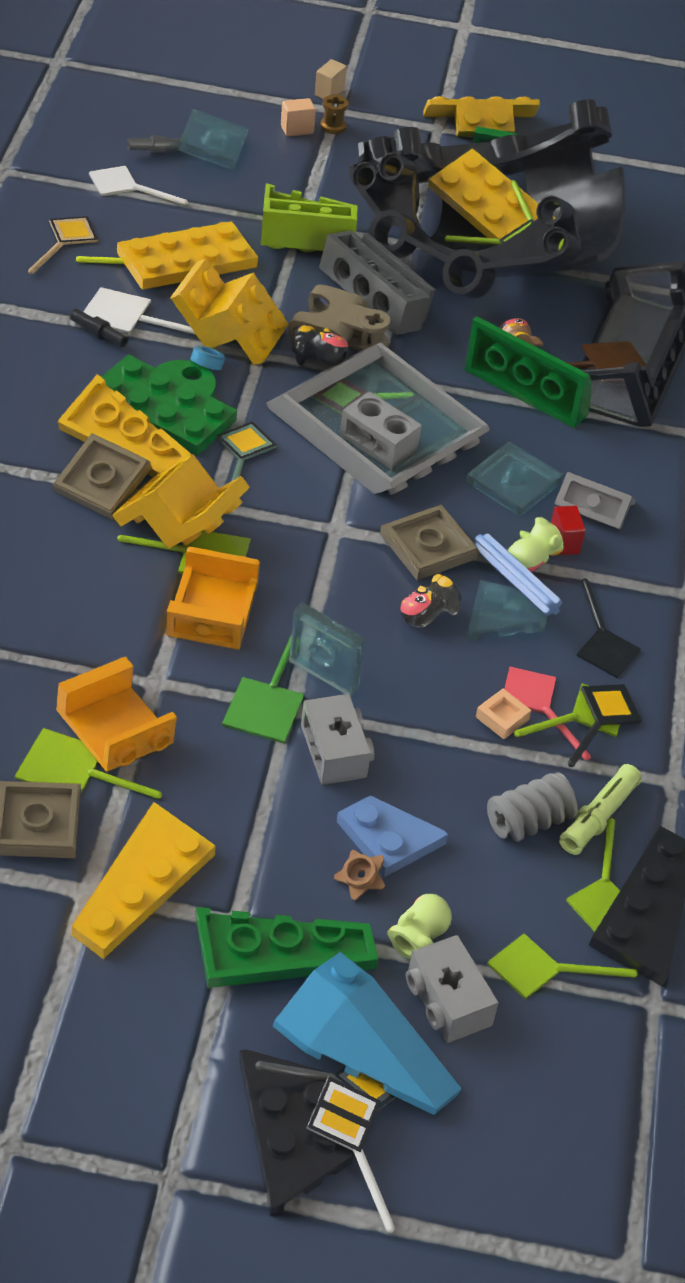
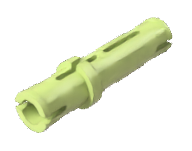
(593, 817)

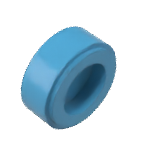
(208, 357)

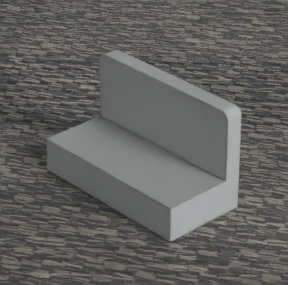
(595, 500)

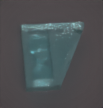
(503, 610)

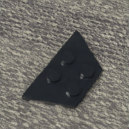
(280, 1110)

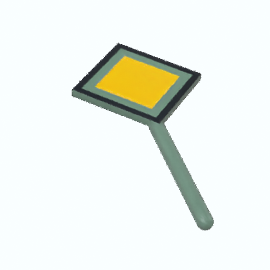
(245, 443)

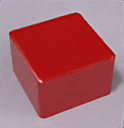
(571, 527)

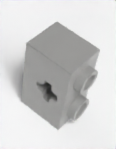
(336, 739)
(451, 989)

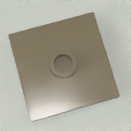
(102, 476)
(429, 542)
(39, 819)

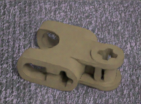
(344, 316)

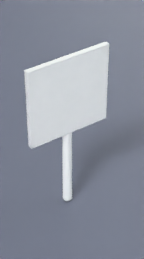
(125, 311)

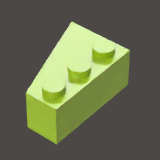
(303, 222)

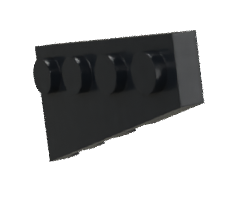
(647, 910)

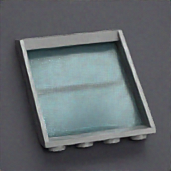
(318, 403)

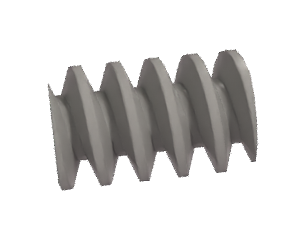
(532, 807)

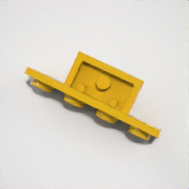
(488, 113)

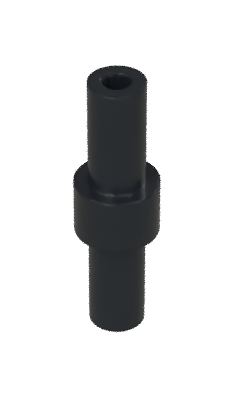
(99, 328)

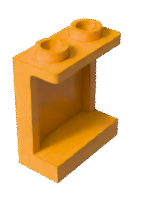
(213, 598)

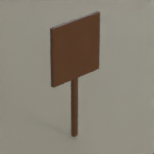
(609, 355)

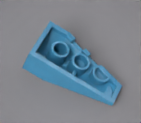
(355, 1022)

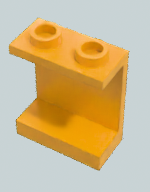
(112, 716)

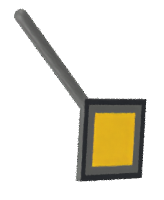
(362, 1083)

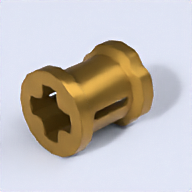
(330, 110)

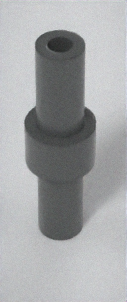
(155, 143)

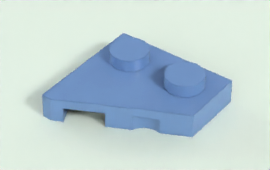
(389, 832)

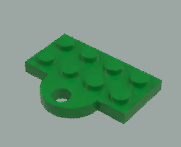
(171, 401)

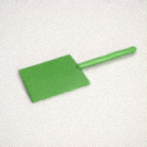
(264, 707)

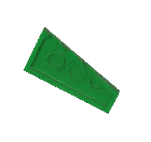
(256, 950)

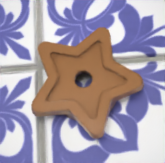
(356, 864)

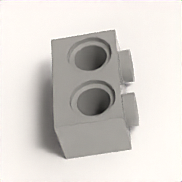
(380, 430)

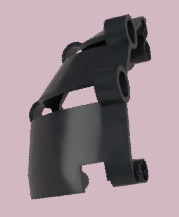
(558, 178)

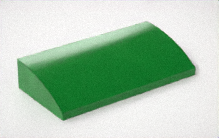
(528, 373)

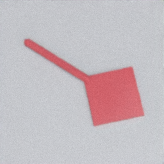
(536, 692)

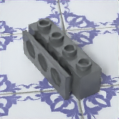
(379, 277)

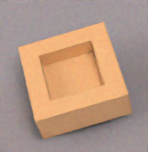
(503, 713)

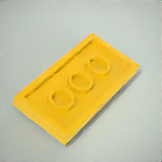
(481, 195)
(170, 256)

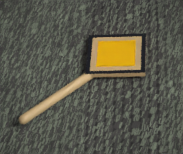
(67, 231)

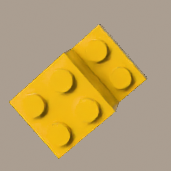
(229, 311)
(182, 502)

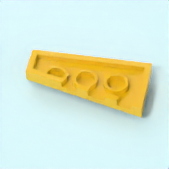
(113, 419)
(145, 875)

